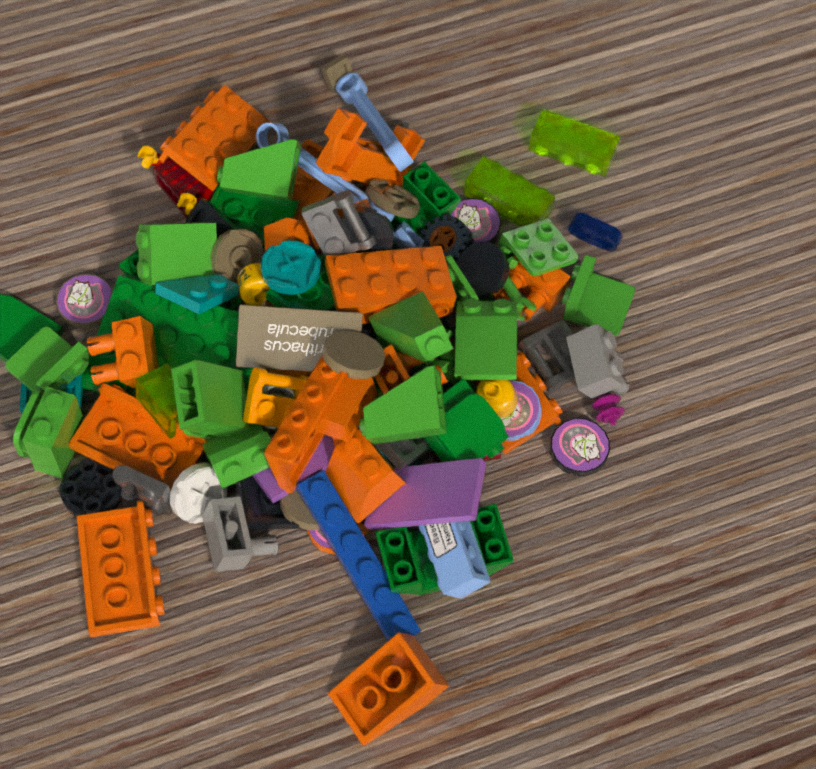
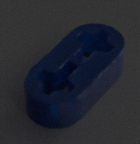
(595, 232)

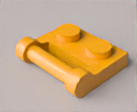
(266, 408)

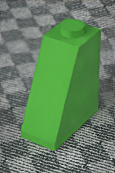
(262, 172)
(412, 328)
(407, 410)

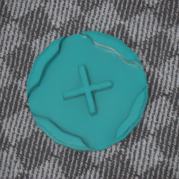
(290, 267)

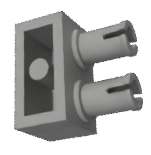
(596, 362)
(229, 535)

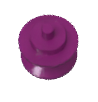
(608, 408)

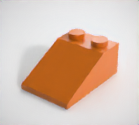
(388, 688)

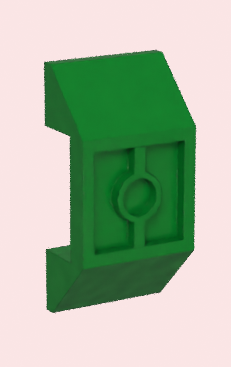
(434, 198)
(407, 553)

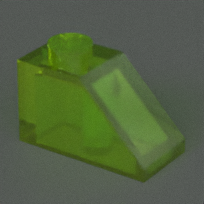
(157, 396)

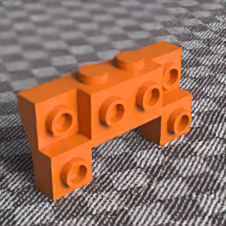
(363, 158)

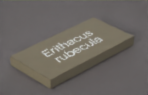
(288, 336)

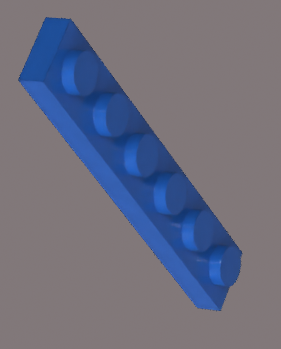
(356, 556)

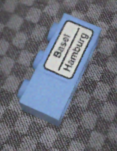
(455, 558)

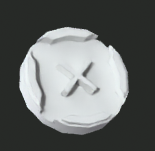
(193, 492)

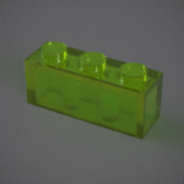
(574, 143)
(509, 193)

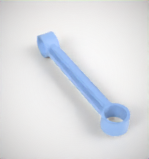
(354, 91)
(307, 163)

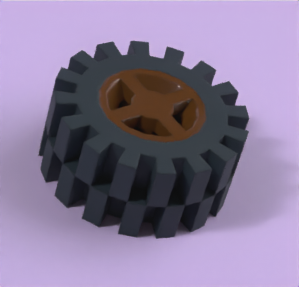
(448, 230)

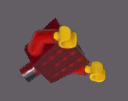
(175, 181)

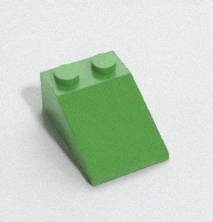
(486, 340)

